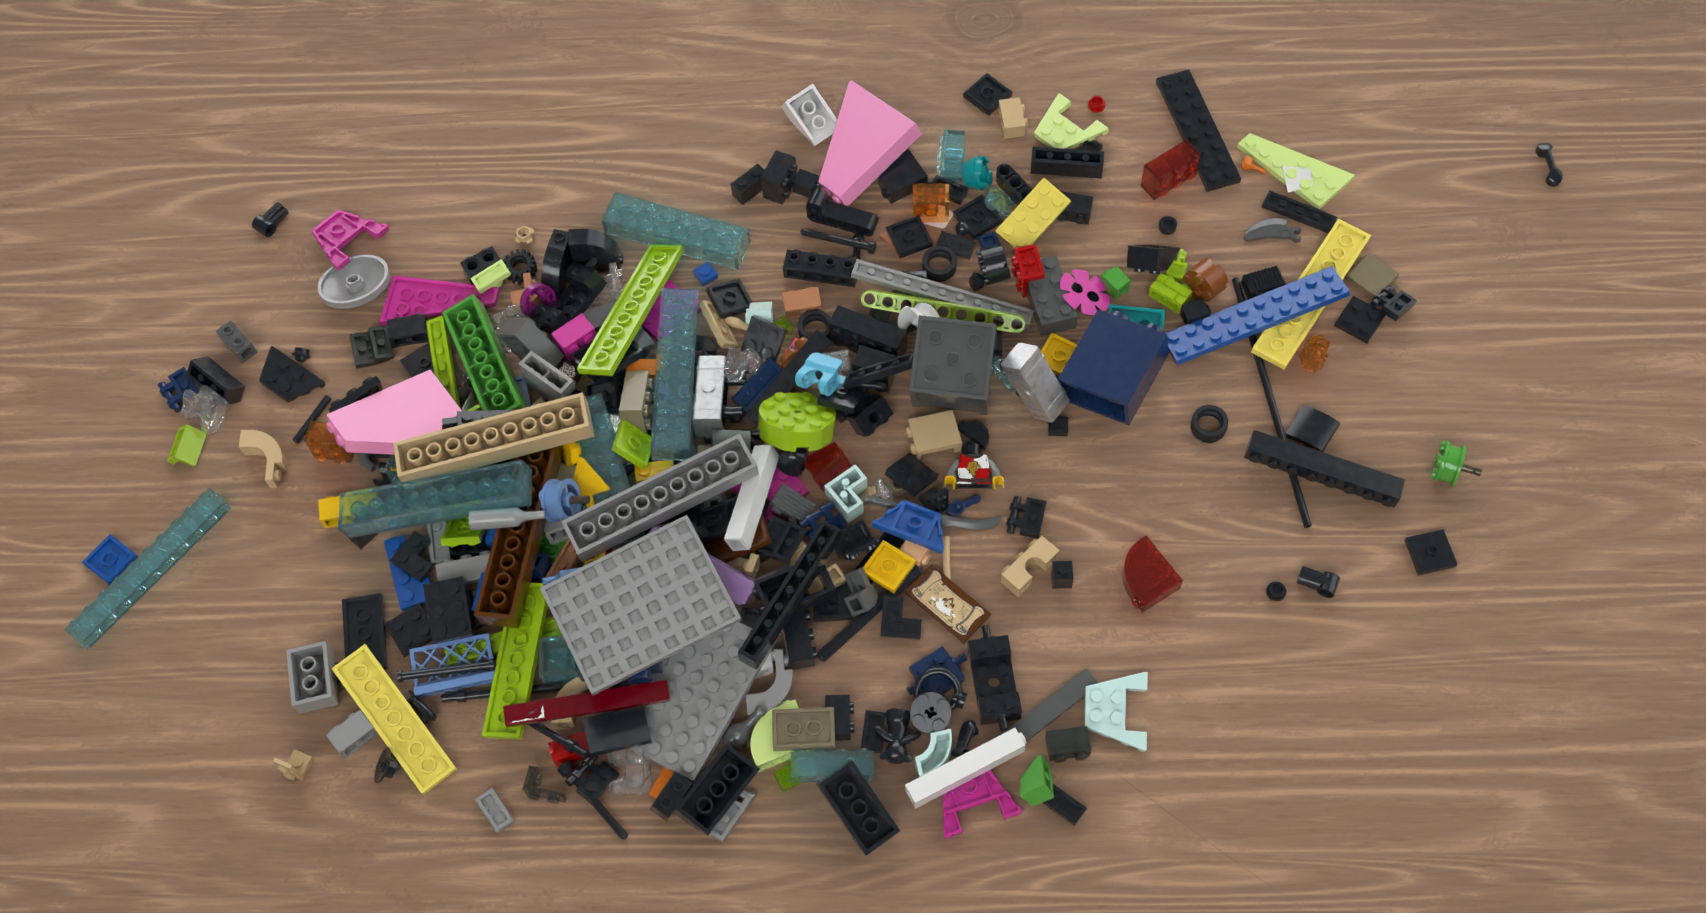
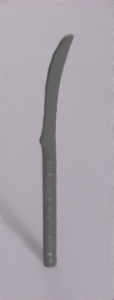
(945, 520)

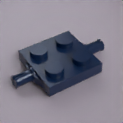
(942, 659)

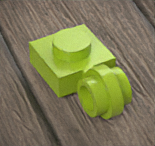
(1178, 267)

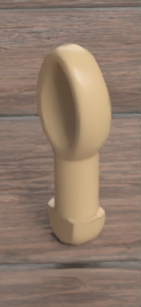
(736, 323)

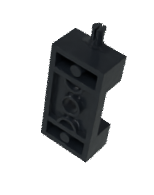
(582, 291)
(992, 659)

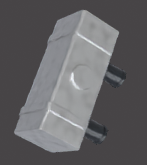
(1035, 382)
(711, 396)

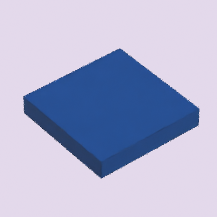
(109, 559)

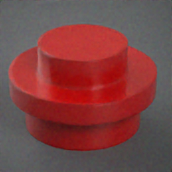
(1096, 104)

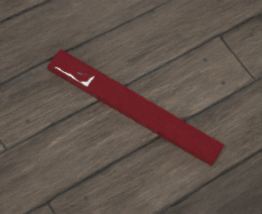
(586, 704)

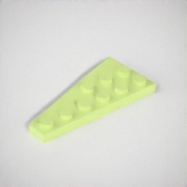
(1271, 156)

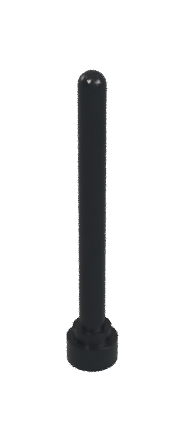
(564, 770)

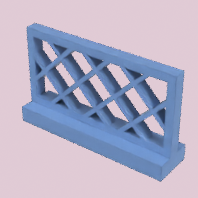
(453, 683)

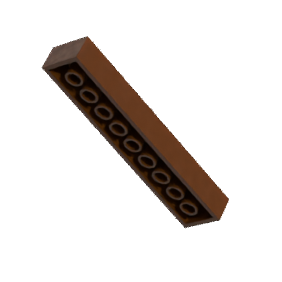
(516, 551)

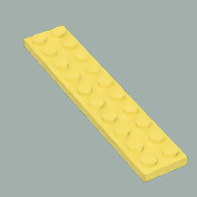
(1338, 250)

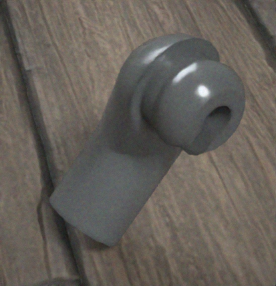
(364, 460)

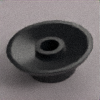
(386, 766)

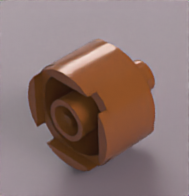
(1206, 280)

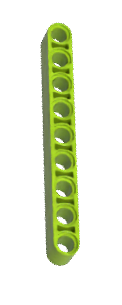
(952, 309)

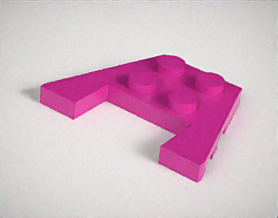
(341, 229)
(972, 794)

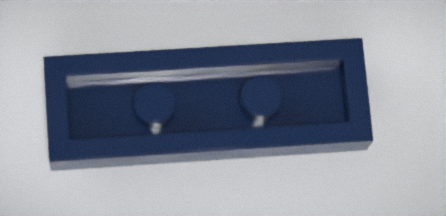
(757, 384)

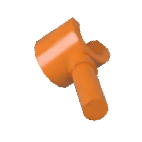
(1247, 165)

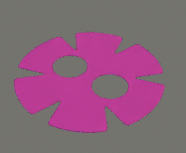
(1075, 299)

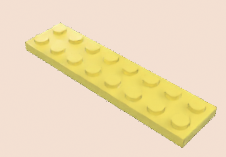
(394, 719)

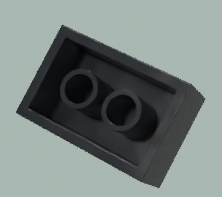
(449, 610)

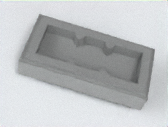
(494, 810)

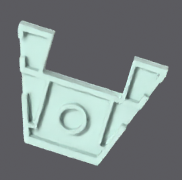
(1107, 709)

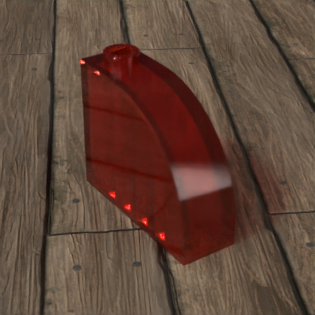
(1148, 575)

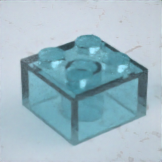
(951, 154)
(555, 661)

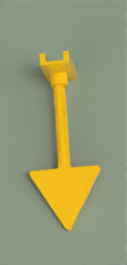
(589, 484)

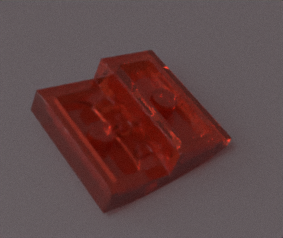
(827, 464)

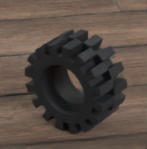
(520, 257)

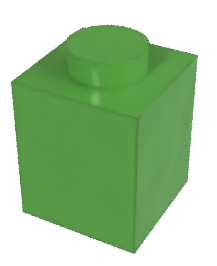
(1116, 282)

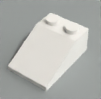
(810, 115)

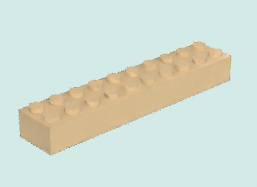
(494, 438)

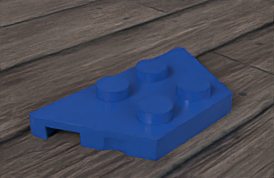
(913, 524)

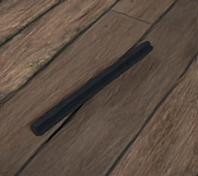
(863, 618)

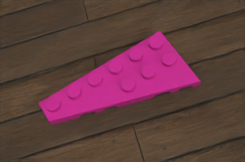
(429, 297)

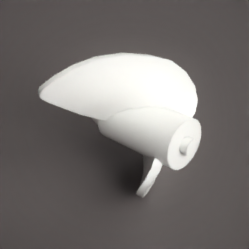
(911, 315)

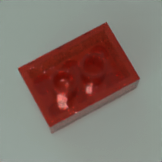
(1170, 169)

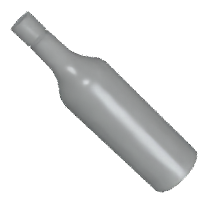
(501, 518)

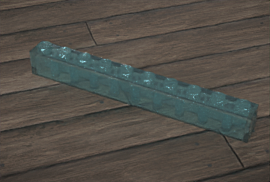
(147, 569)

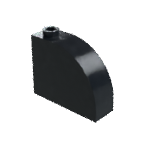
(900, 176)
(589, 243)
(556, 262)

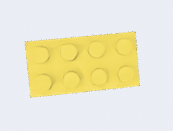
(1033, 215)

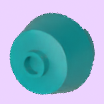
(976, 173)

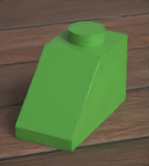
(1037, 782)

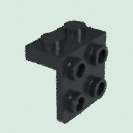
(854, 540)

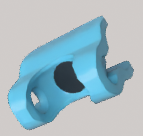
(821, 370)

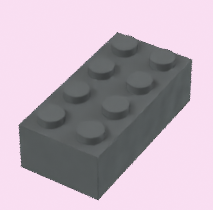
(1047, 300)

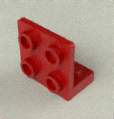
(1026, 267)

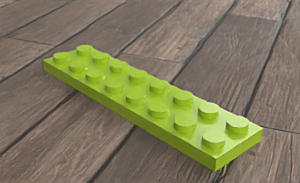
(516, 666)

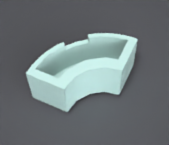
(936, 754)

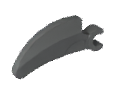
(1272, 229)

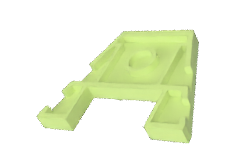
(1059, 132)

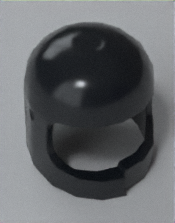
(791, 462)

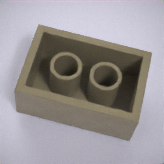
(637, 399)

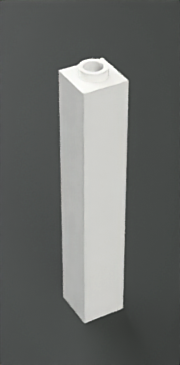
(751, 500)
(965, 767)

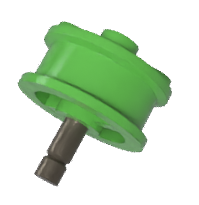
(1450, 464)

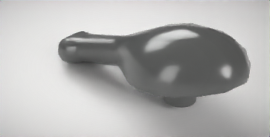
(738, 734)

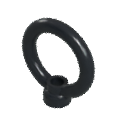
(958, 697)

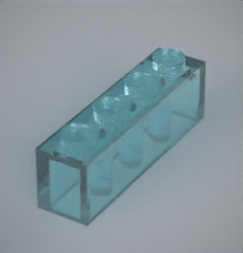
(819, 764)

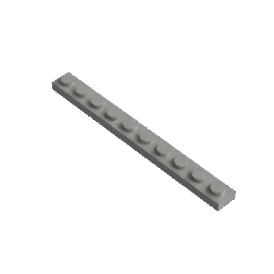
(933, 290)

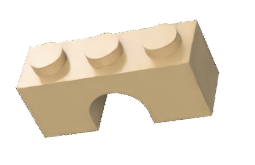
(1039, 553)

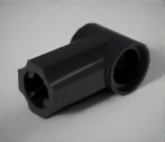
(267, 223)
(1325, 583)

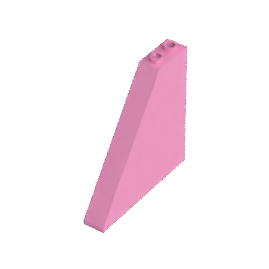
(863, 144)
(392, 415)

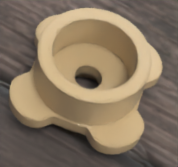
(524, 230)

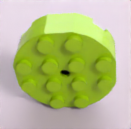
(796, 421)

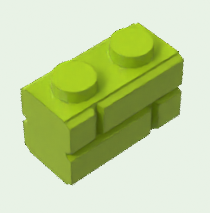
(1170, 293)

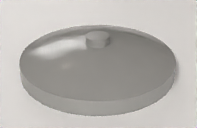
(355, 283)

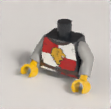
(973, 471)

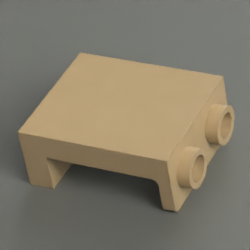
(933, 433)

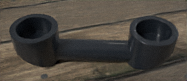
(1555, 175)

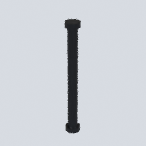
(401, 676)

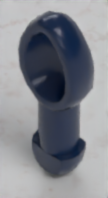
(958, 507)

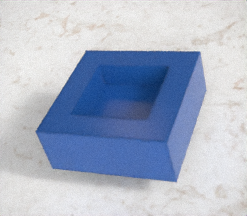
(705, 274)

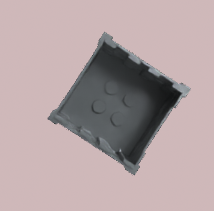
(952, 364)

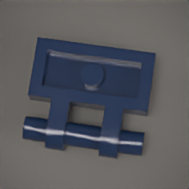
(179, 382)
(824, 510)

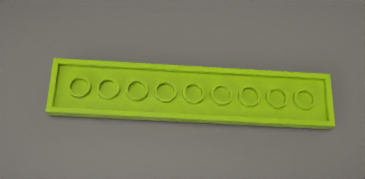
(630, 310)

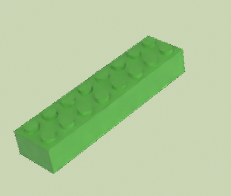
(483, 356)

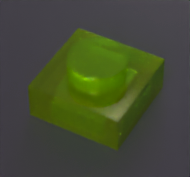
(783, 778)

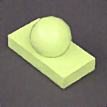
(491, 276)

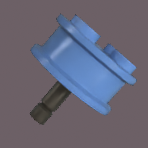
(561, 499)

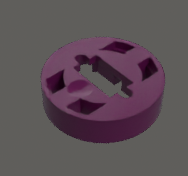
(542, 291)

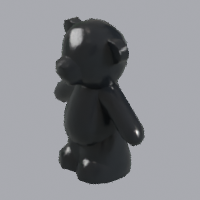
(898, 723)

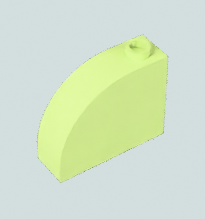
(762, 740)

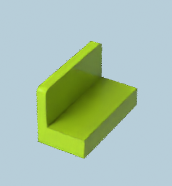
(187, 446)

